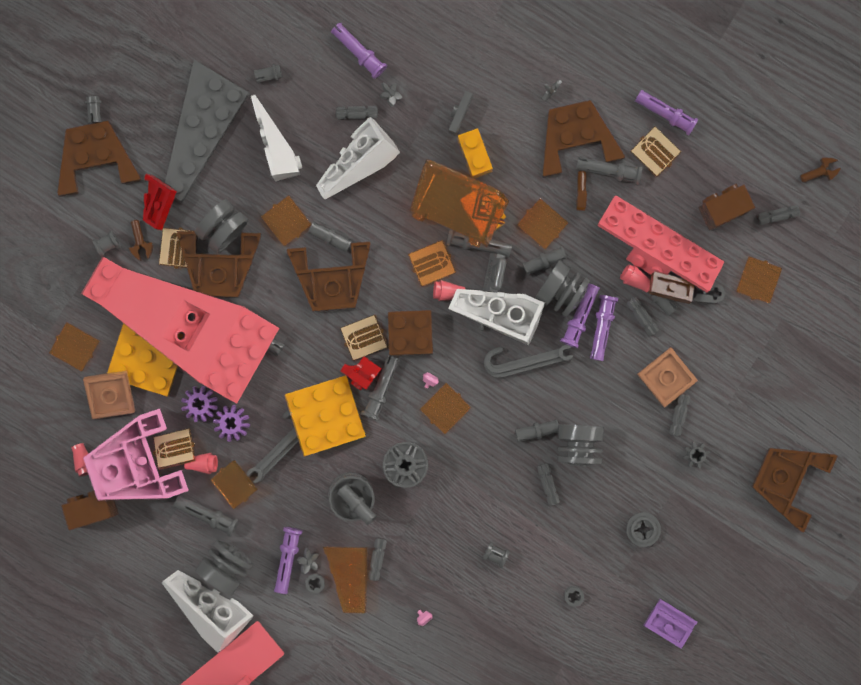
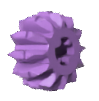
(202, 397)
(224, 424)

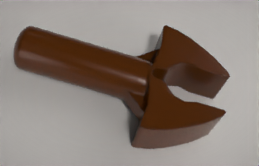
(821, 171)
(581, 191)
(139, 241)

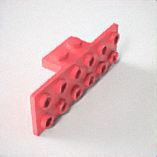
(658, 246)
(240, 660)

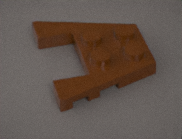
(575, 127)
(93, 147)
(215, 273)
(333, 286)
(781, 477)

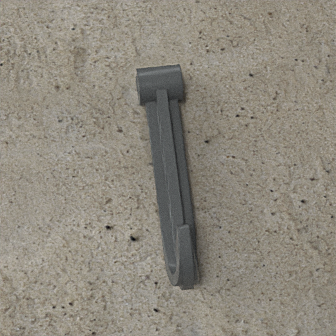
(524, 364)
(275, 454)

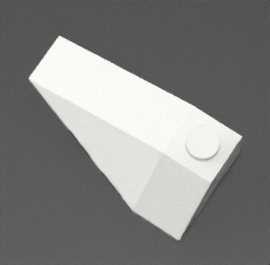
(279, 154)
(366, 154)
(506, 313)
(211, 614)

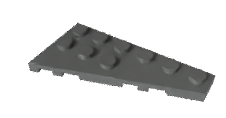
(205, 117)

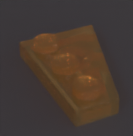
(350, 576)

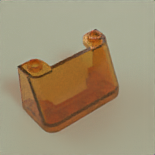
(458, 203)

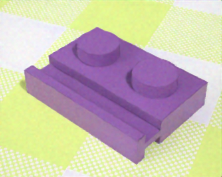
(670, 623)

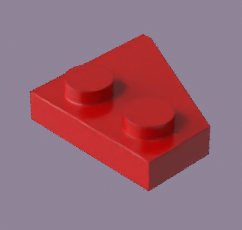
(157, 202)

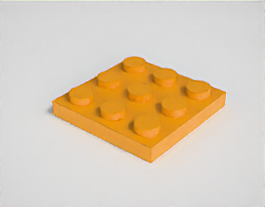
(144, 364)
(324, 415)

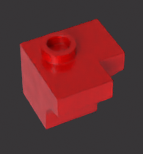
(362, 373)

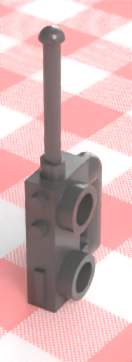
(494, 275)

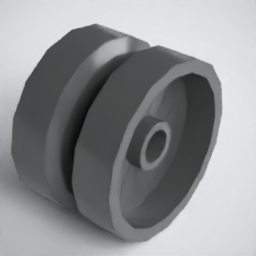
(221, 226)

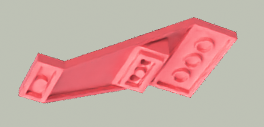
(217, 346)

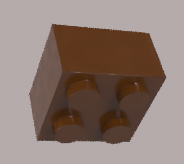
(731, 204)
(410, 333)
(84, 511)

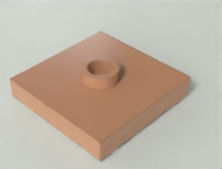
(667, 377)
(109, 394)

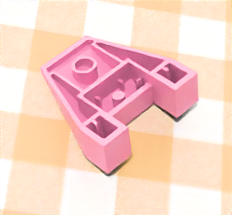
(125, 466)

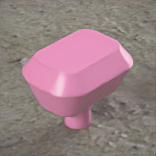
(430, 379)
(424, 617)

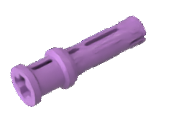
(365, 56)
(676, 117)
(604, 316)
(576, 325)
(289, 549)

